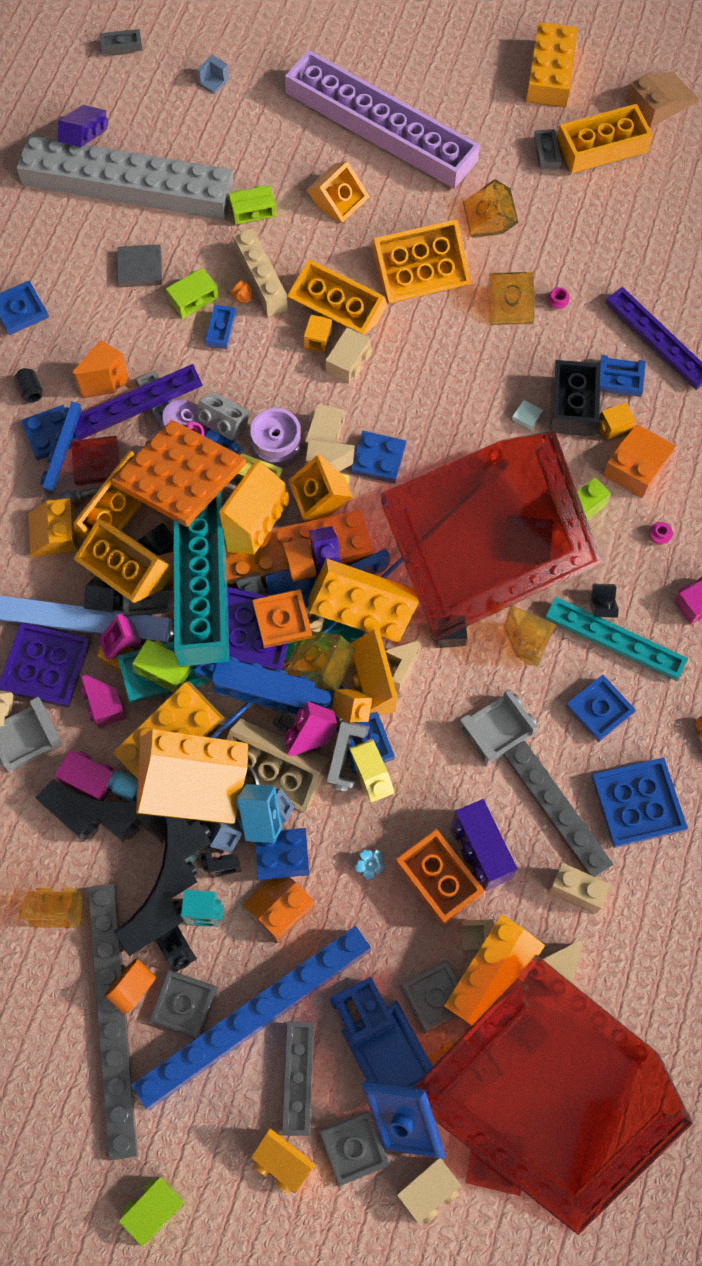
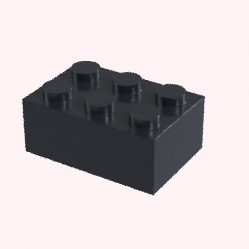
(575, 397)

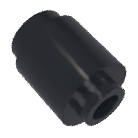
(28, 385)

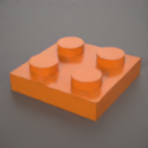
(282, 618)

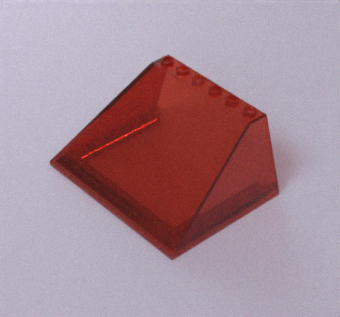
(490, 530)
(556, 1095)

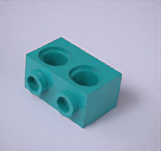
(201, 908)

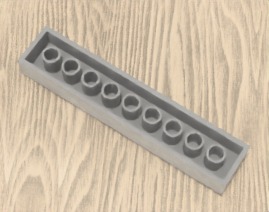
(126, 177)

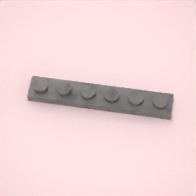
(558, 810)

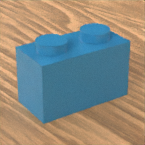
(259, 813)

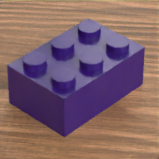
(483, 845)

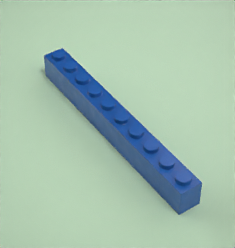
(251, 1018)

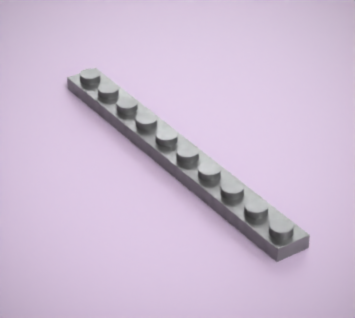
(112, 1026)

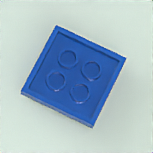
(639, 802)

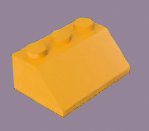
(373, 672)

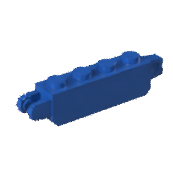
(262, 686)

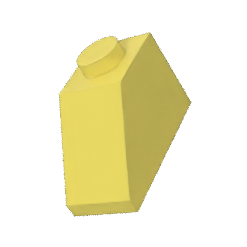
(371, 770)

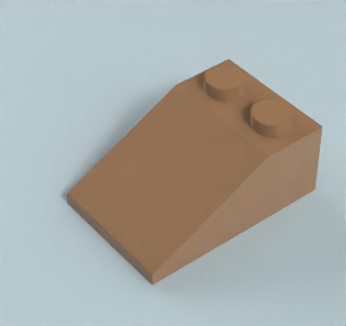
(660, 96)

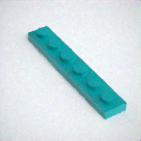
(616, 639)

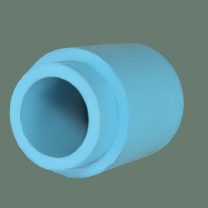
(124, 785)

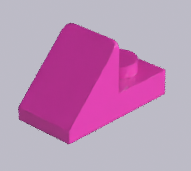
(118, 635)

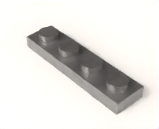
(298, 1079)

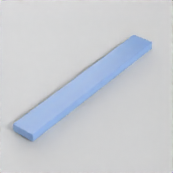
(77, 618)

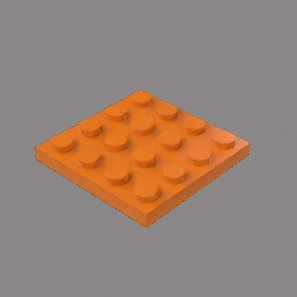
(179, 472)

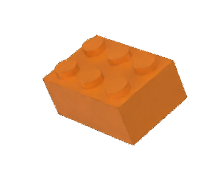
(439, 878)

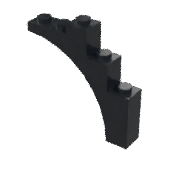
(85, 815)
(158, 911)

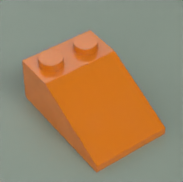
(638, 460)

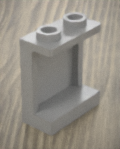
(498, 727)
(27, 736)
(340, 754)

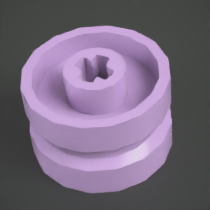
(276, 437)

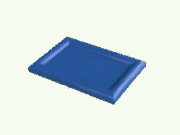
(393, 1055)
(404, 1119)

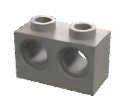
(222, 415)

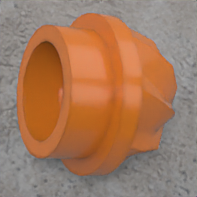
(242, 292)

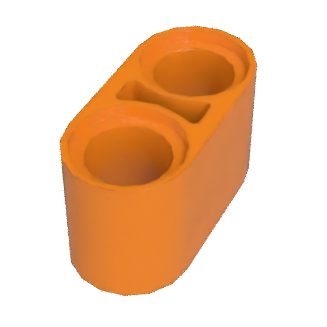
(299, 559)
(130, 986)

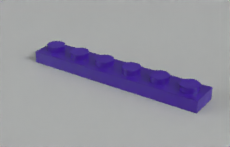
(656, 336)
(137, 401)

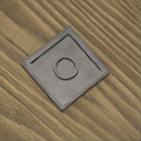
(139, 265)
(428, 995)
(183, 1004)
(354, 1148)

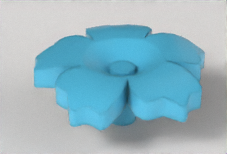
(370, 863)

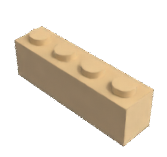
(260, 272)

